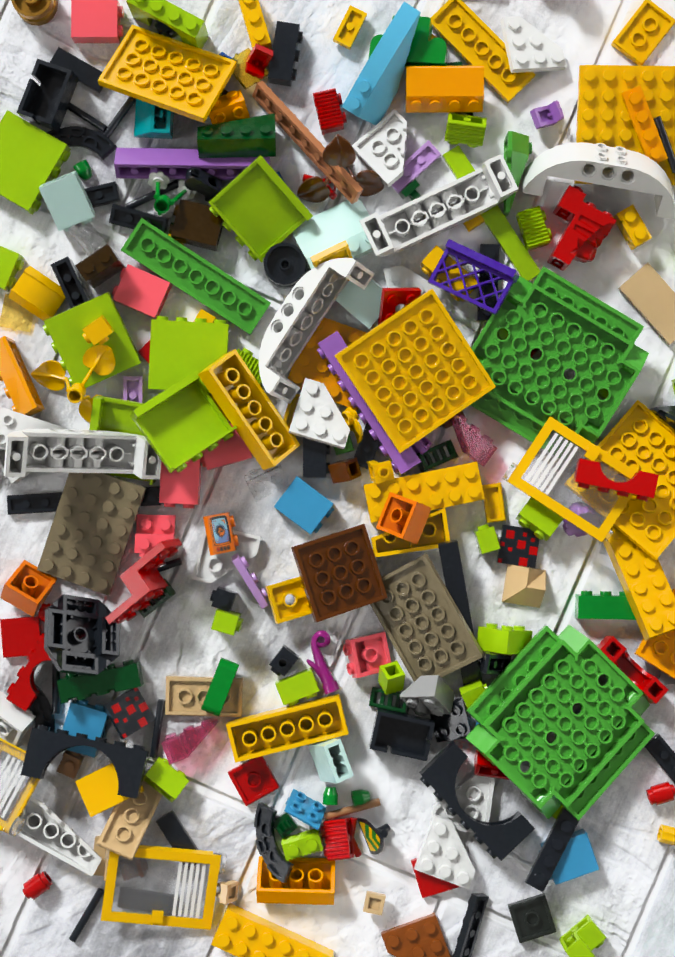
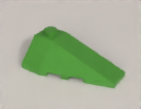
(515, 155)

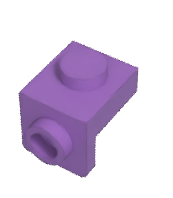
(547, 115)

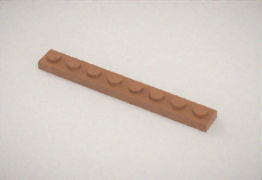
(306, 141)

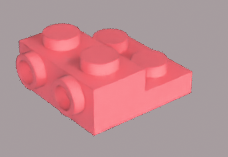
(152, 530)
(366, 654)

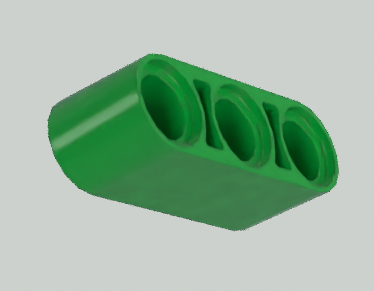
(220, 687)

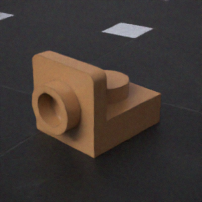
(70, 764)

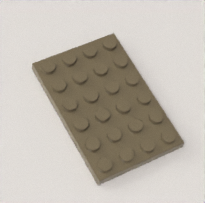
(91, 530)
(425, 621)

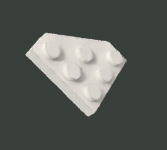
(529, 48)
(385, 147)
(402, 277)
(318, 416)
(213, 567)
(474, 798)
(445, 854)

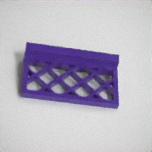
(484, 264)

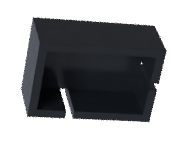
(51, 99)
(403, 733)

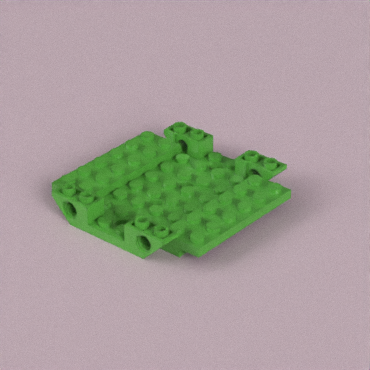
(571, 333)
(538, 698)

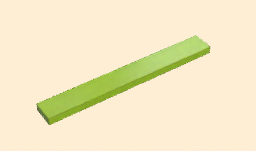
(496, 221)

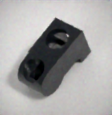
(203, 182)

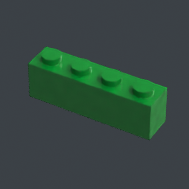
(602, 606)

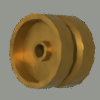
(36, 11)

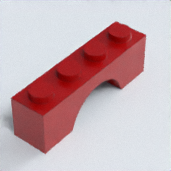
(640, 485)
(647, 683)
(24, 690)

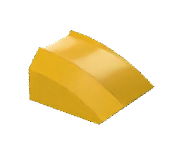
(37, 294)

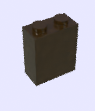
(196, 225)
(100, 266)

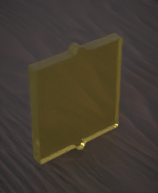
(239, 73)
(15, 316)

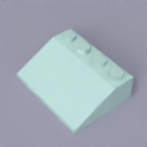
(333, 227)

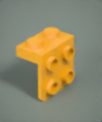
(229, 108)

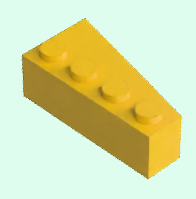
(434, 532)

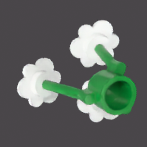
(164, 205)

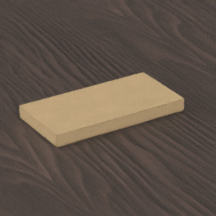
(653, 300)
(187, 694)
(129, 823)

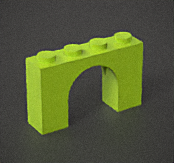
(189, 27)

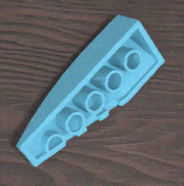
(383, 71)

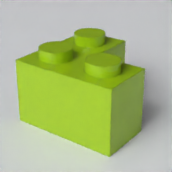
(503, 640)
(582, 938)

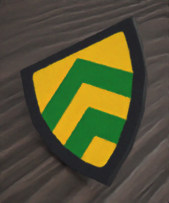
(373, 836)

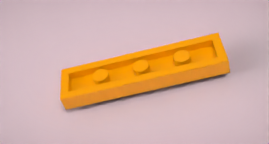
(644, 124)

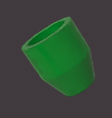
(83, 170)
(330, 796)
(360, 797)

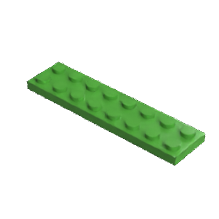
(195, 276)

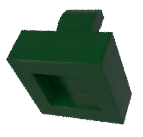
(410, 191)
(285, 824)

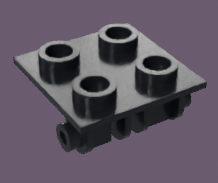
(453, 725)

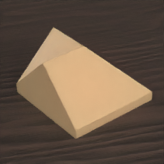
(524, 586)

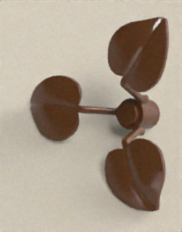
(339, 153)

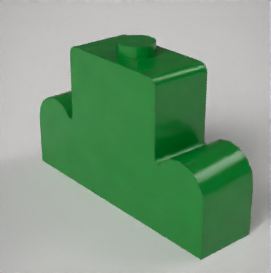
(423, 49)

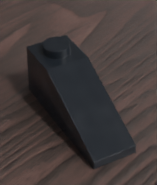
(493, 662)

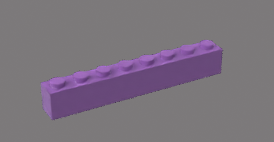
(174, 163)
(400, 461)

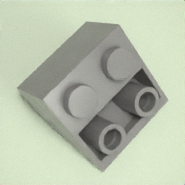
(429, 696)

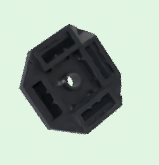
(97, 640)

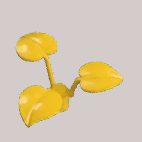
(51, 375)

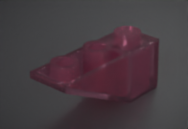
(472, 443)
(183, 744)

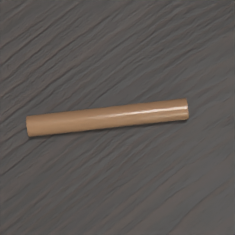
(351, 809)

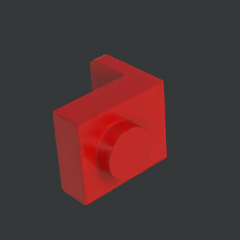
(258, 61)

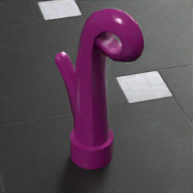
(320, 665)

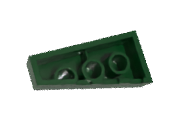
(238, 138)
(111, 678)

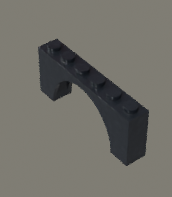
(46, 745)
(499, 836)

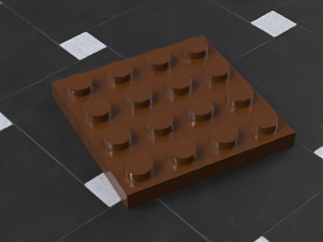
(339, 572)

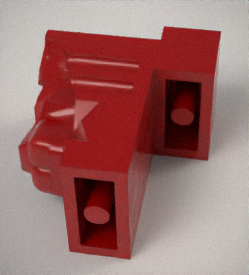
(584, 231)

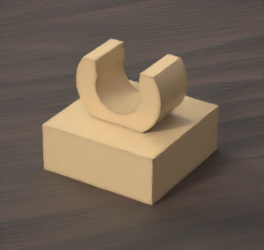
(228, 891)
(374, 903)

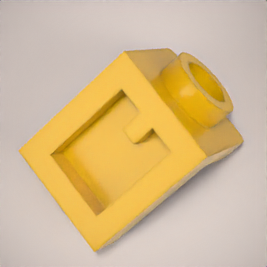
(380, 471)

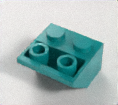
(153, 121)

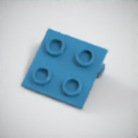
(305, 809)

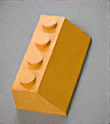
(444, 89)
(17, 380)
(309, 883)

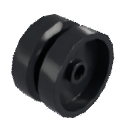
(275, 259)

